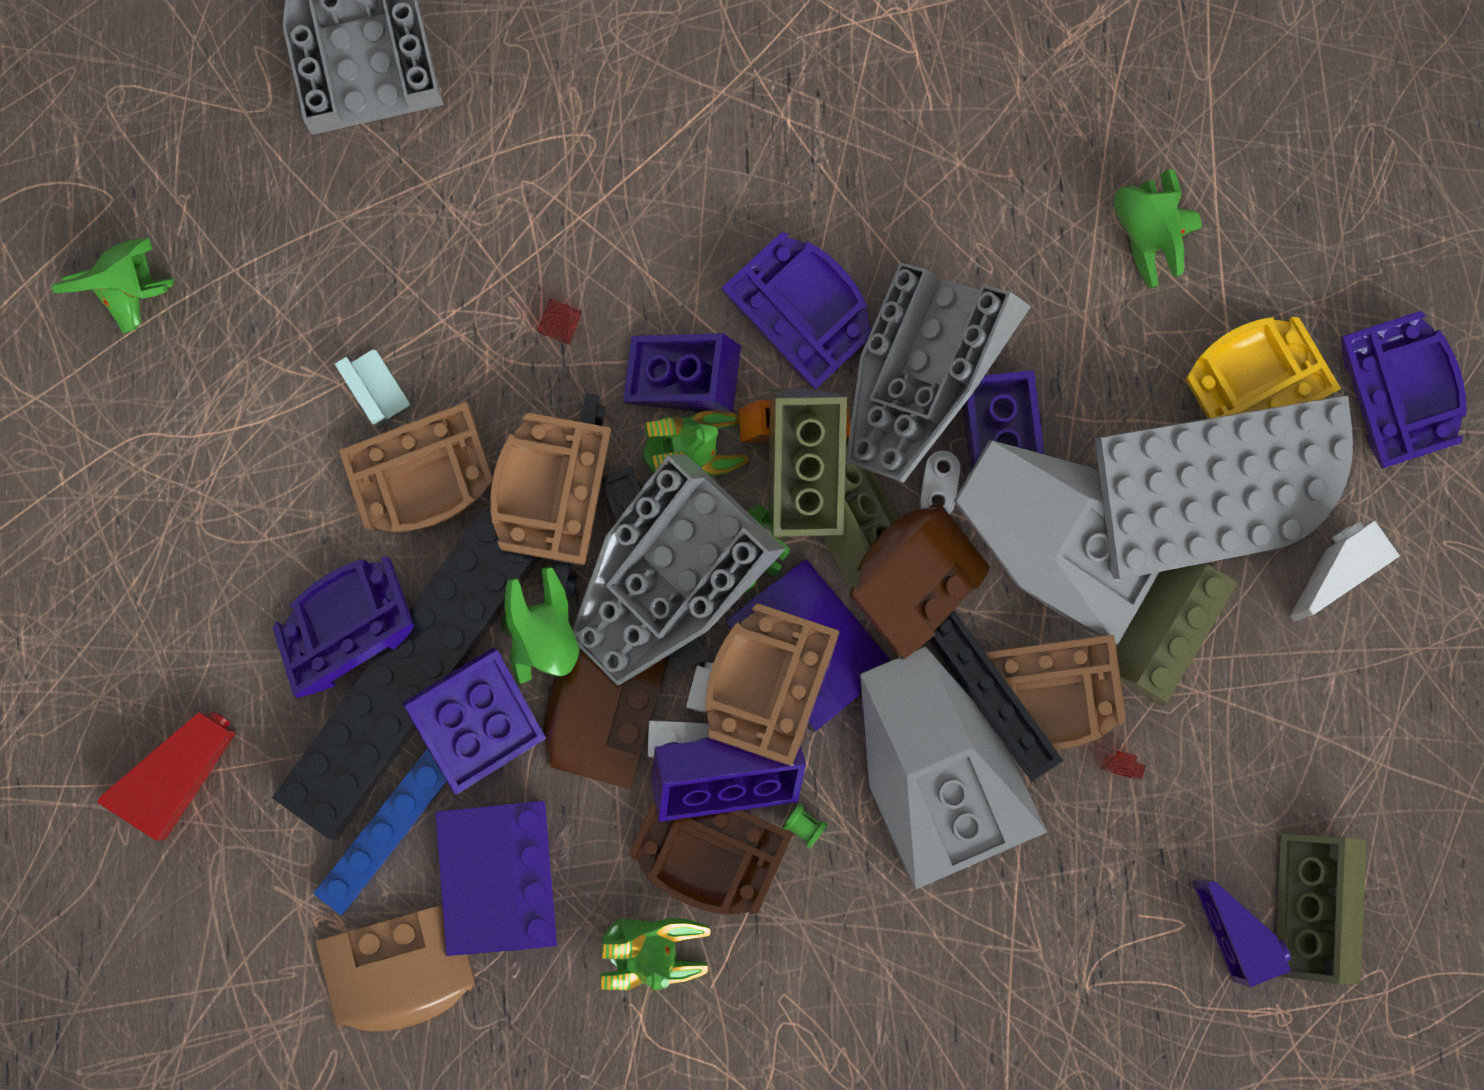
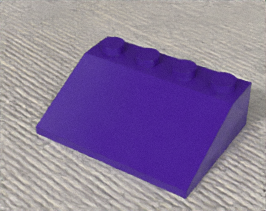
(809, 597)
(495, 878)

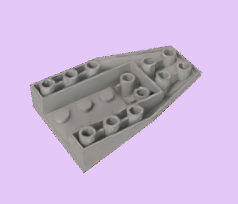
(358, 61)
(924, 365)
(1051, 535)
(669, 570)
(939, 771)

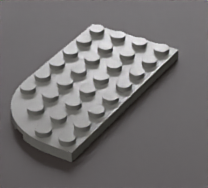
(1222, 484)

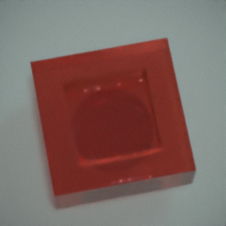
(559, 321)
(1124, 765)

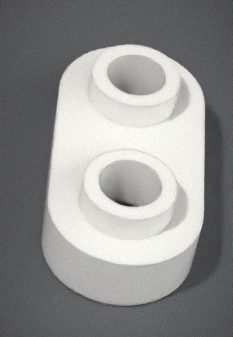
(939, 483)

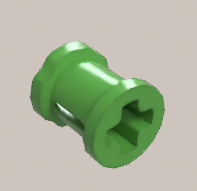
(804, 825)

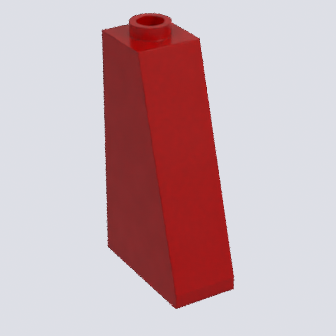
(169, 777)

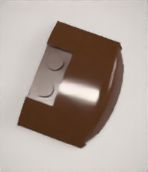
(917, 577)
(600, 726)
(713, 859)

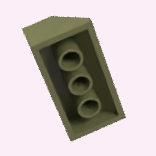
(806, 462)
(865, 518)
(1171, 628)
(1322, 906)

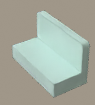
(373, 387)

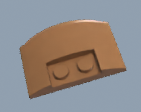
(418, 471)
(549, 487)
(768, 682)
(1067, 687)
(393, 972)

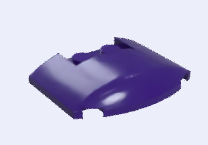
(802, 306)
(1405, 388)
(342, 624)

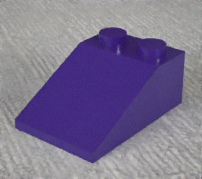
(683, 372)
(1245, 943)

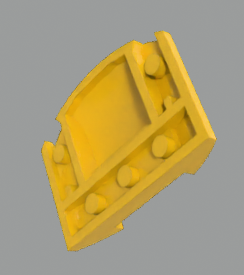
(1260, 368)

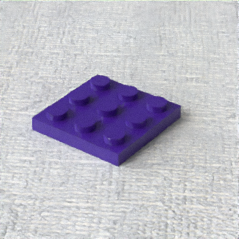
(474, 720)

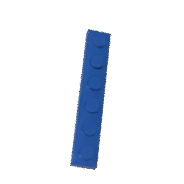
(382, 835)

